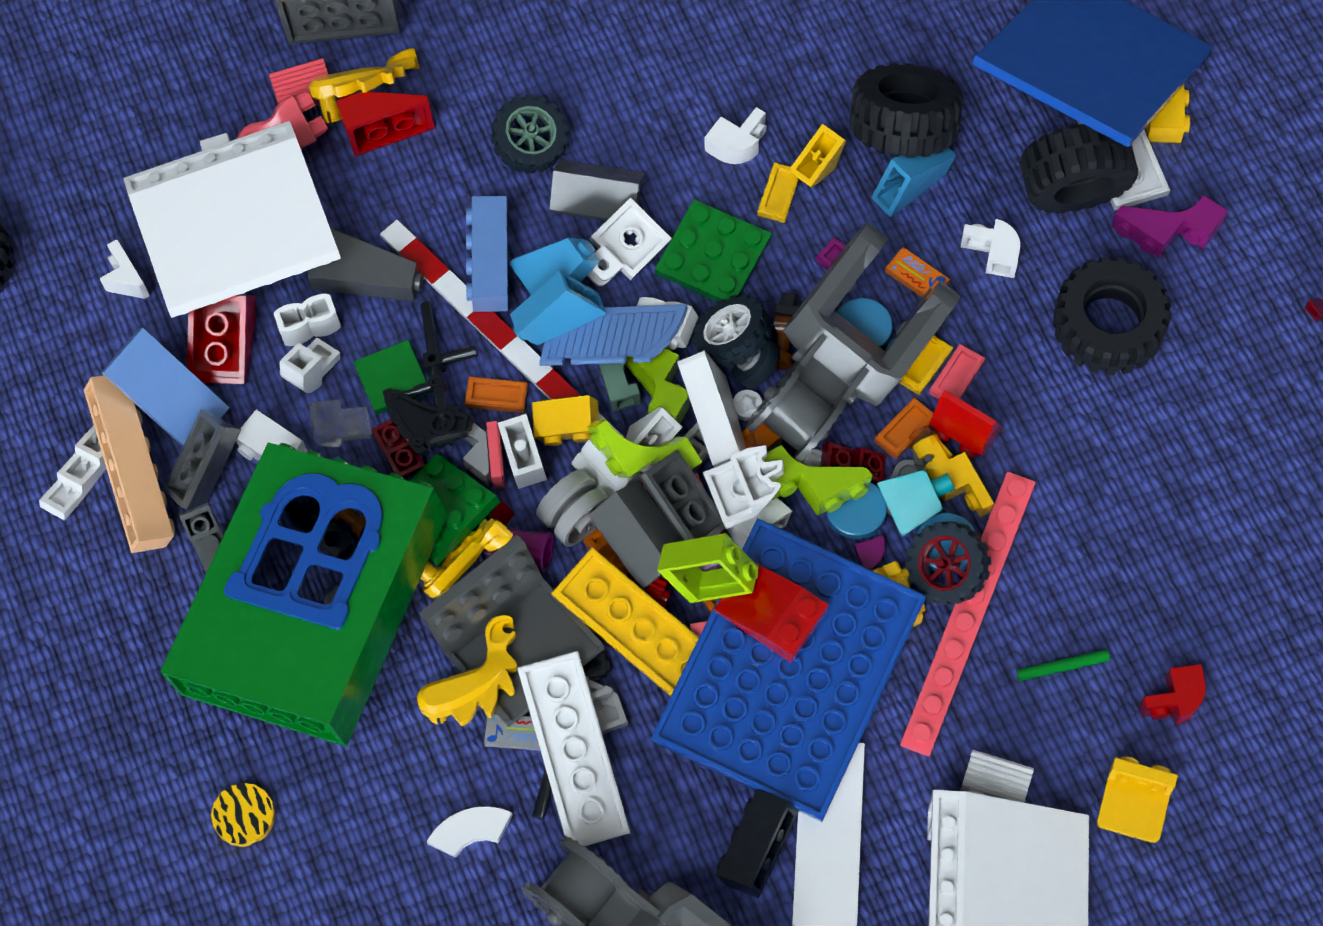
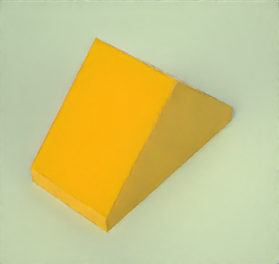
(818, 157)

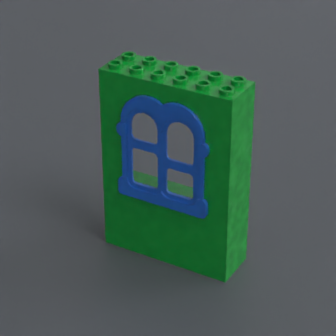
(286, 654)

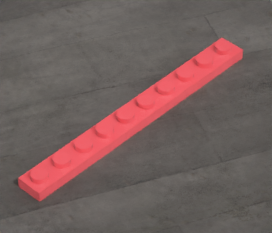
(966, 620)

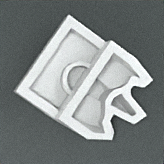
(744, 484)

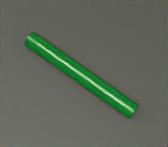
(1062, 665)

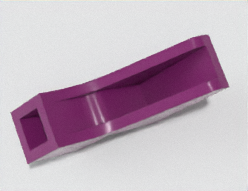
(1157, 229)

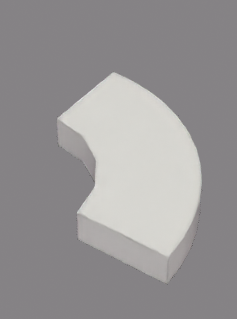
(469, 827)

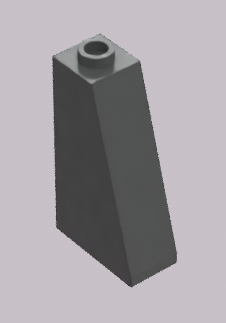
(367, 271)

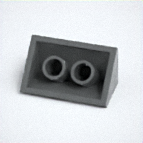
(592, 189)
(201, 460)
(682, 498)
(635, 531)

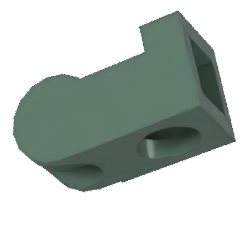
(617, 389)

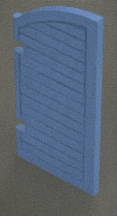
(617, 334)

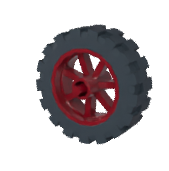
(975, 555)

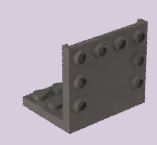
(337, 19)
(512, 587)

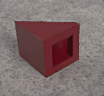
(1315, 308)
(501, 513)

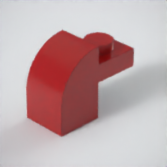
(1185, 695)

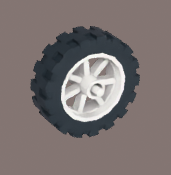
(733, 330)

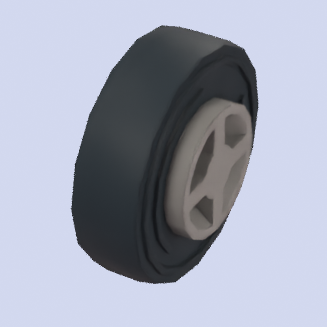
(758, 368)

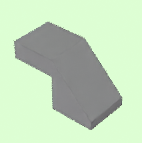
(477, 459)

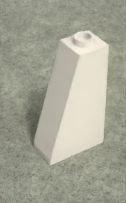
(712, 407)

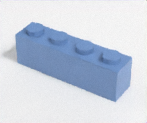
(489, 254)

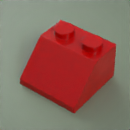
(964, 424)

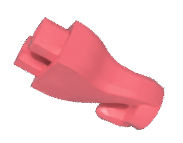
(291, 110)

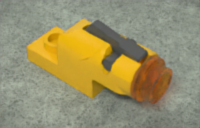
(933, 455)

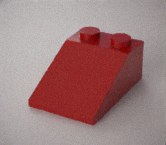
(383, 119)
(221, 340)
(775, 613)

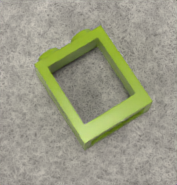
(682, 560)

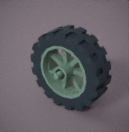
(538, 109)

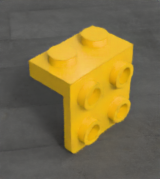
(1136, 799)

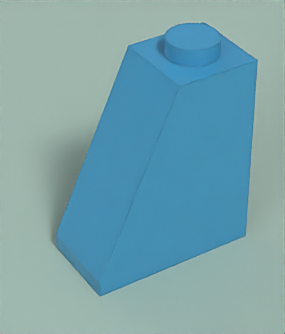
(909, 178)
(569, 255)
(556, 309)

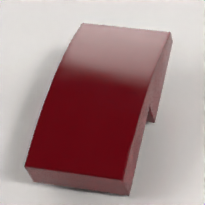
(396, 449)
(840, 456)

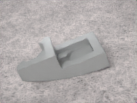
(607, 707)

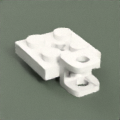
(615, 253)

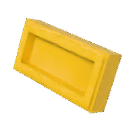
(778, 194)
(926, 365)

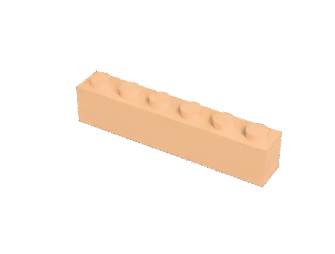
(129, 466)

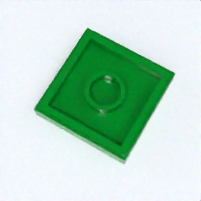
(389, 368)

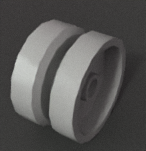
(568, 507)

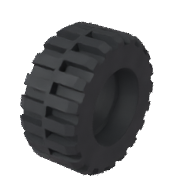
(906, 110)
(1076, 169)
(1119, 282)

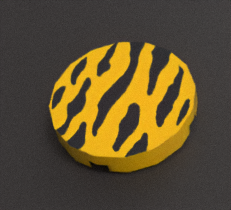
(243, 814)

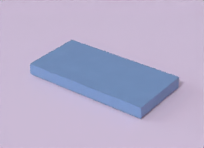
(161, 385)

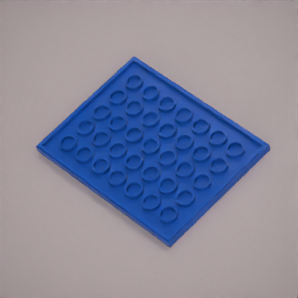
(1095, 61)
(798, 721)

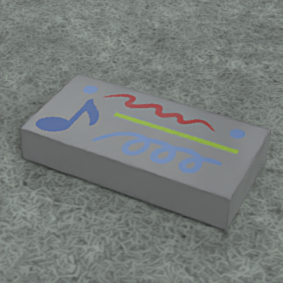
(517, 736)

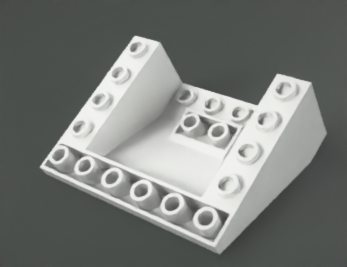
(231, 219)
(1006, 862)

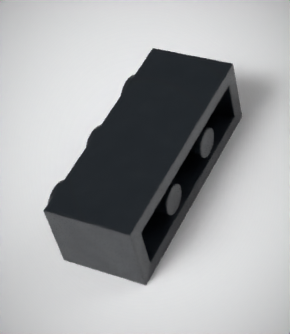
(756, 843)

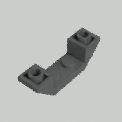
(202, 532)

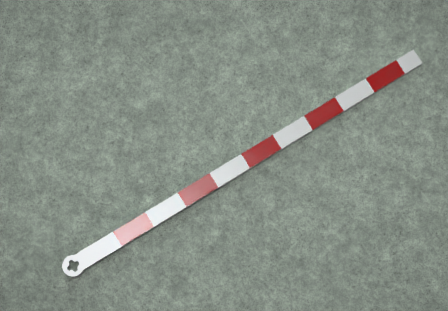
(487, 323)

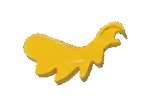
(344, 83)
(489, 535)
(478, 687)

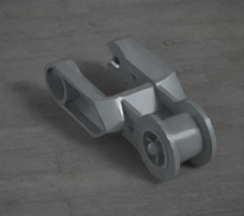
(838, 360)
(592, 894)

